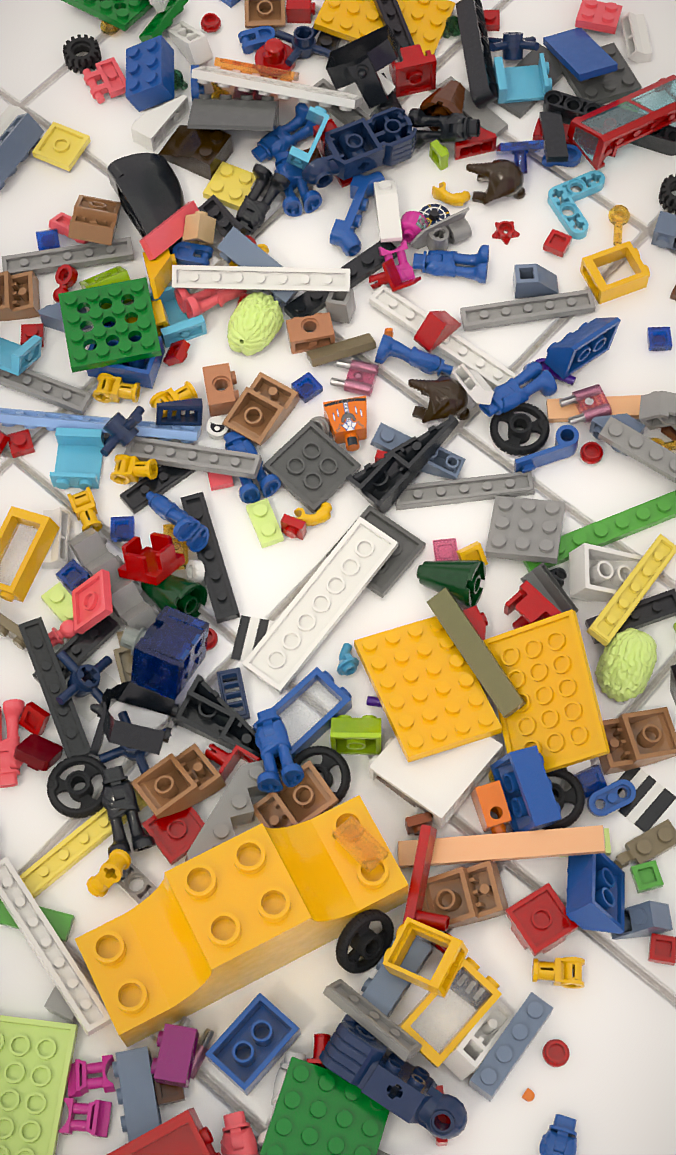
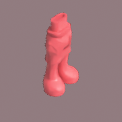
(201, 301)
(8, 764)
(238, 1136)

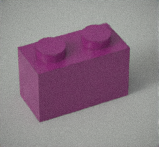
(175, 1055)

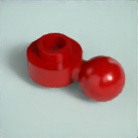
(66, 277)

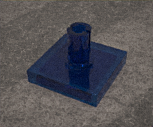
(520, 151)

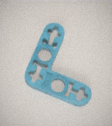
(569, 198)

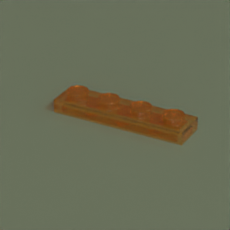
(249, 68)

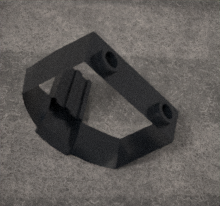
(361, 61)
(129, 734)

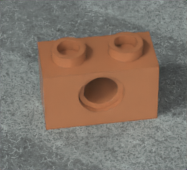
(303, 341)
(216, 378)

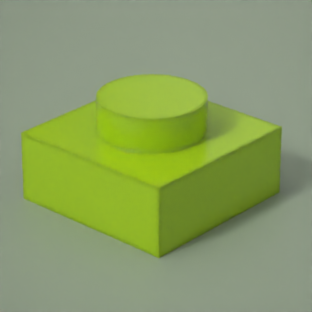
(439, 154)

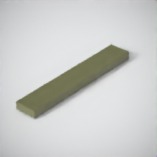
(476, 653)

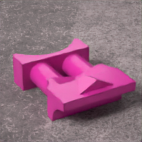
(404, 269)
(80, 1083)
(97, 1119)

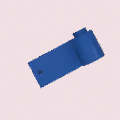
(565, 446)

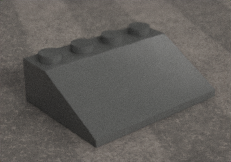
(234, 113)

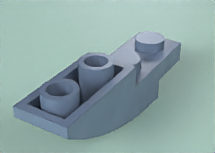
(441, 464)

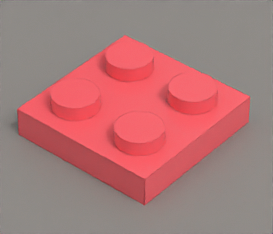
(598, 16)
(92, 601)

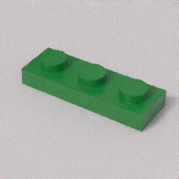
(163, 20)

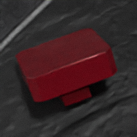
(38, 752)

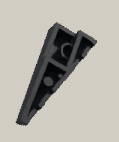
(389, 477)
(214, 719)

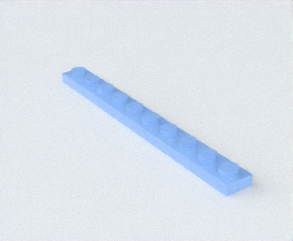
(51, 420)

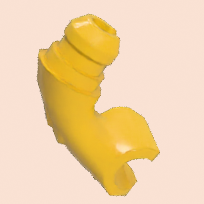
(455, 199)
(320, 516)

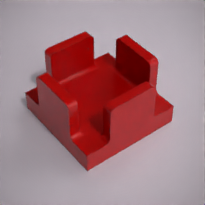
(415, 72)
(151, 563)
(530, 605)
(540, 920)

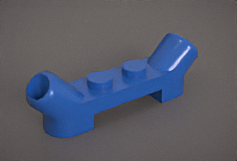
(343, 231)

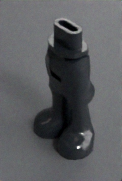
(453, 127)
(253, 212)
(120, 800)

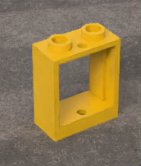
(595, 281)
(447, 967)

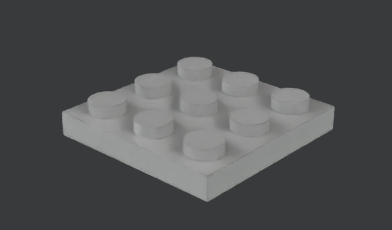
(525, 529)

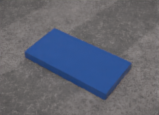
(580, 54)

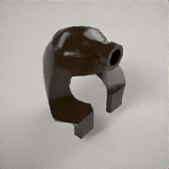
(503, 180)
(445, 399)

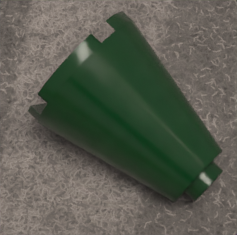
(458, 576)
(178, 594)

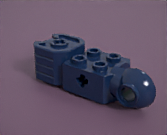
(363, 146)
(391, 1081)

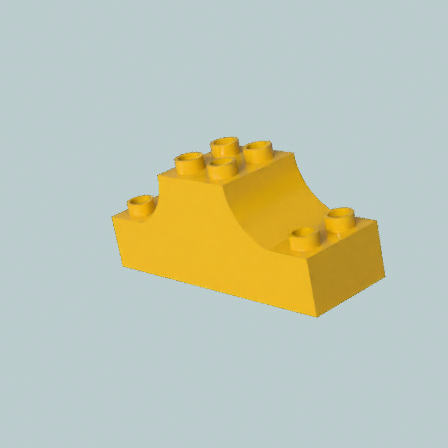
(234, 919)

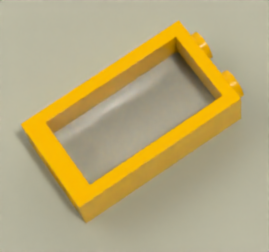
(23, 547)
(444, 1022)

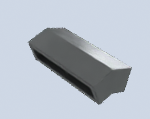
(549, 587)

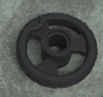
(518, 437)
(329, 759)
(56, 785)
(573, 796)
(364, 941)

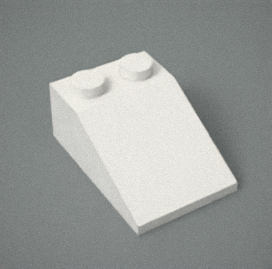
(598, 571)

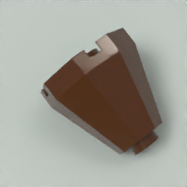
(445, 101)

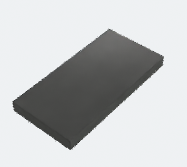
(519, 109)

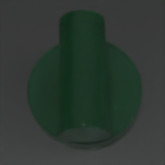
(452, 27)
(179, 82)

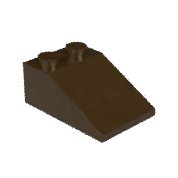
(198, 150)

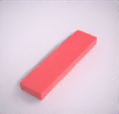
(167, 232)

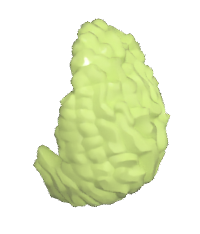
(254, 323)
(626, 664)

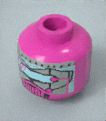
(412, 224)

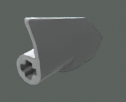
(452, 229)

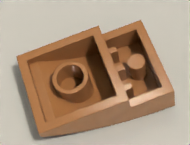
(265, 13)
(94, 220)
(19, 296)
(261, 409)
(638, 740)
(178, 782)
(296, 803)
(467, 894)

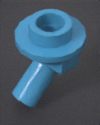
(348, 663)

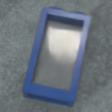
(310, 707)

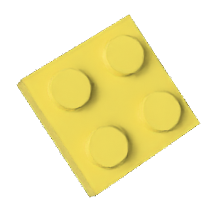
(61, 146)
(230, 185)

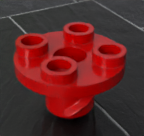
(274, 54)

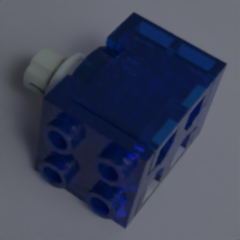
(167, 651)

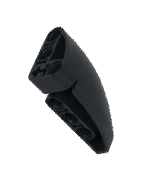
(146, 190)

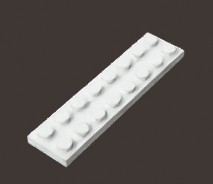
(284, 89)
(320, 605)

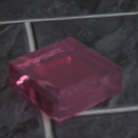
(445, 549)

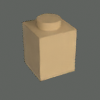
(199, 228)

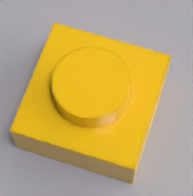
(472, 552)

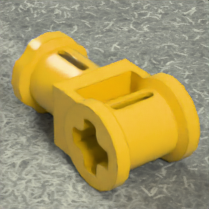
(112, 389)
(184, 392)
(130, 468)
(84, 508)
(109, 873)
(560, 972)

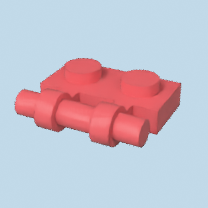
(111, 76)

